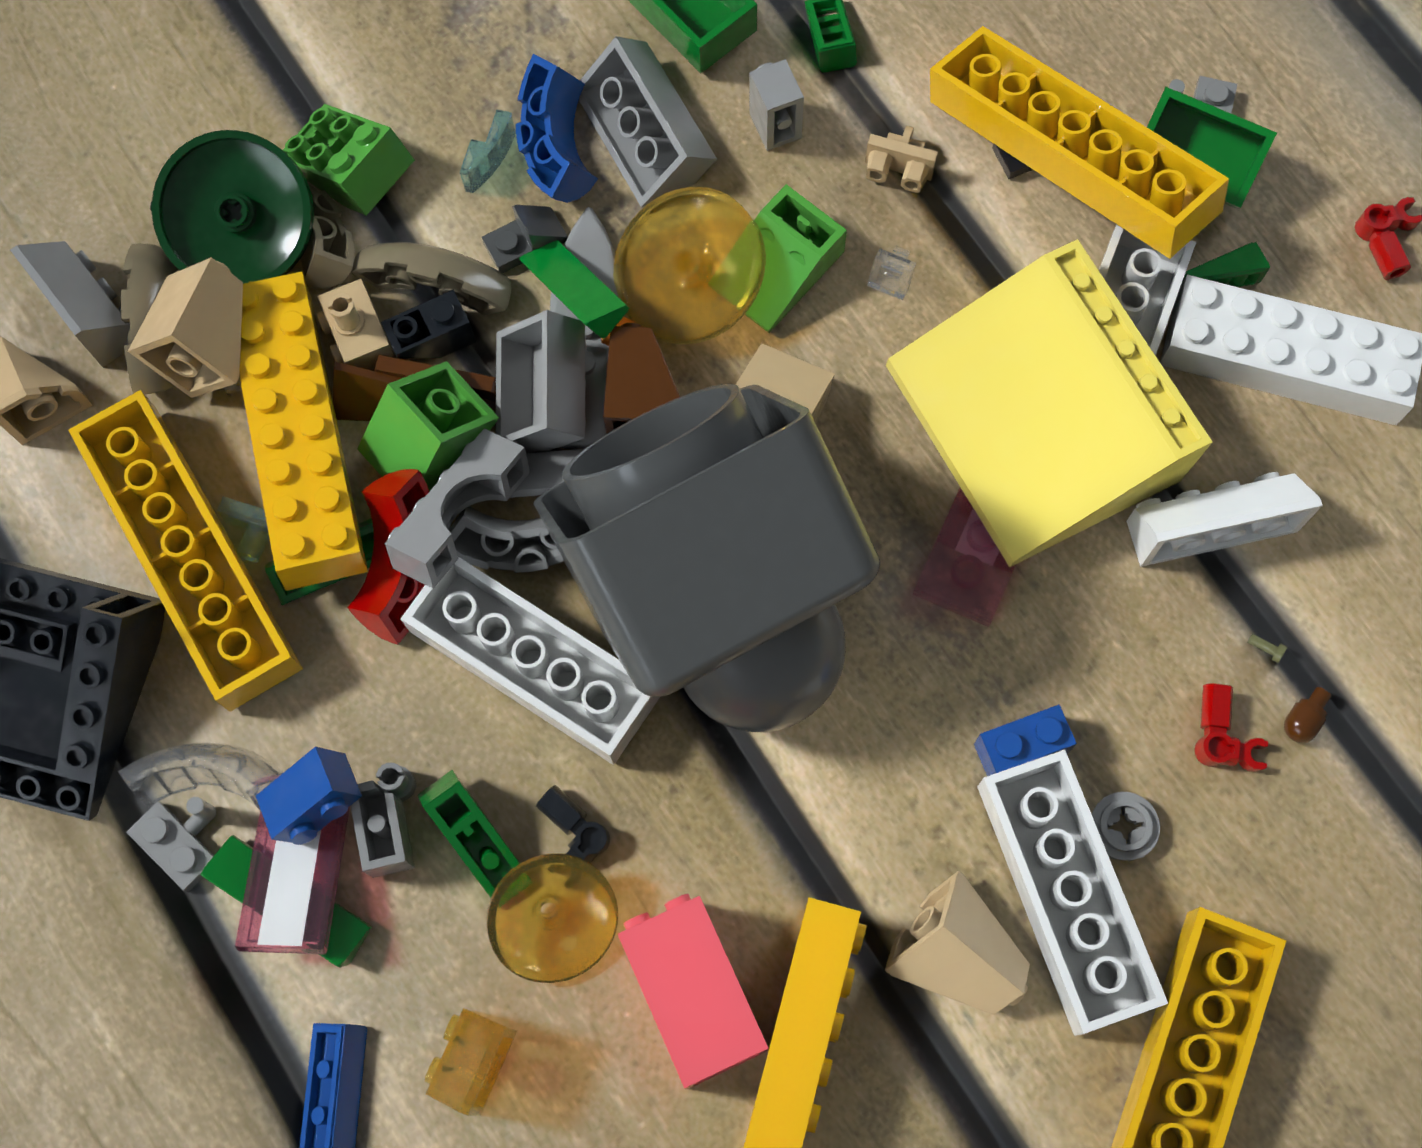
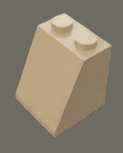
(194, 329)
(789, 378)

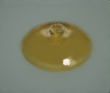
(555, 943)

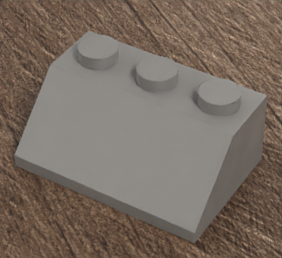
(77, 296)

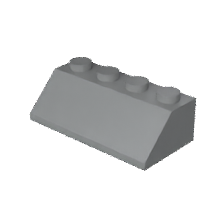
(643, 121)

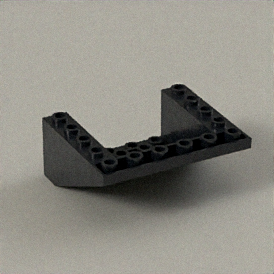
(68, 683)

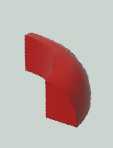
(385, 590)

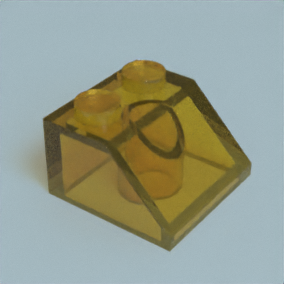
(469, 1062)

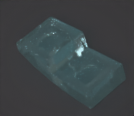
(485, 157)

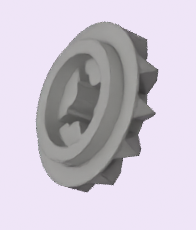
(1136, 811)

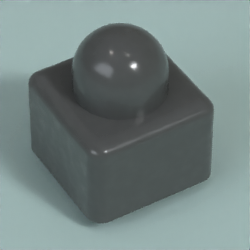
(717, 553)

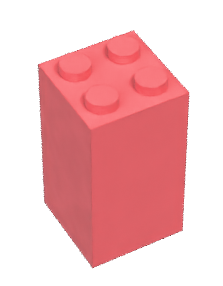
(692, 990)

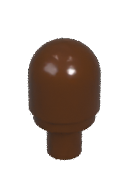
(1307, 717)

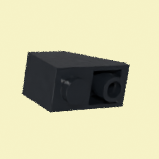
(430, 329)

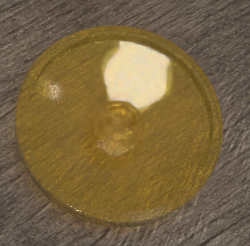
(690, 265)

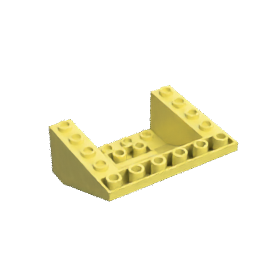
(1048, 405)

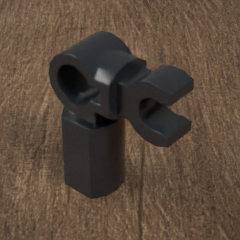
(590, 837)

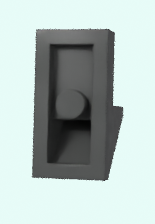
(531, 230)

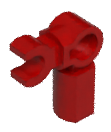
(1378, 227)
(1216, 745)

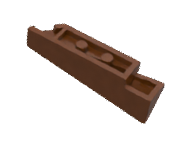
(360, 390)

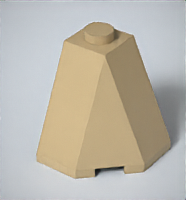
(34, 395)
(960, 950)

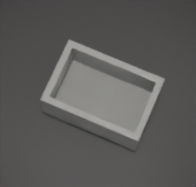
(541, 382)

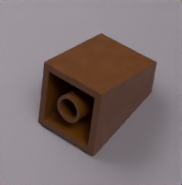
(635, 375)

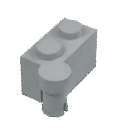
(382, 822)

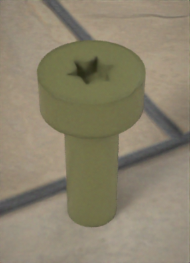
(1275, 651)

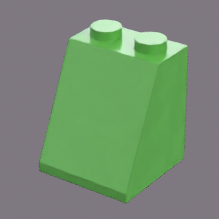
(425, 423)

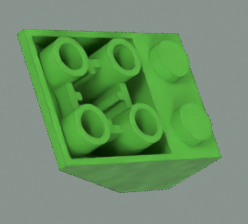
(349, 157)
(799, 250)

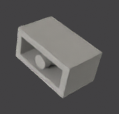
(775, 104)

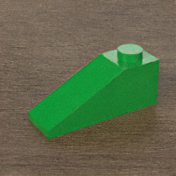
(468, 830)

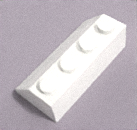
(1221, 517)

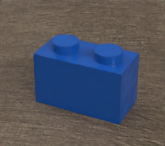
(1024, 740)
(308, 796)

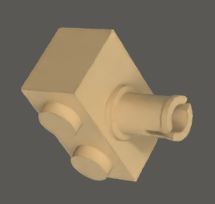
(354, 324)

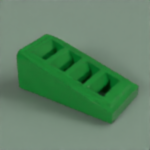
(831, 35)
(1236, 268)

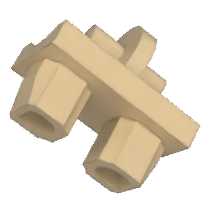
(902, 156)

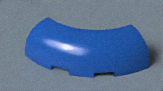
(547, 131)

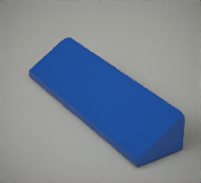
(333, 1086)

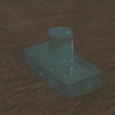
(250, 519)

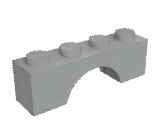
(485, 471)

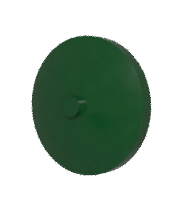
(233, 202)

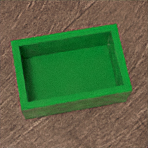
(701, 28)
(1215, 138)

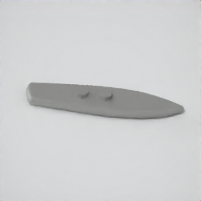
(594, 249)

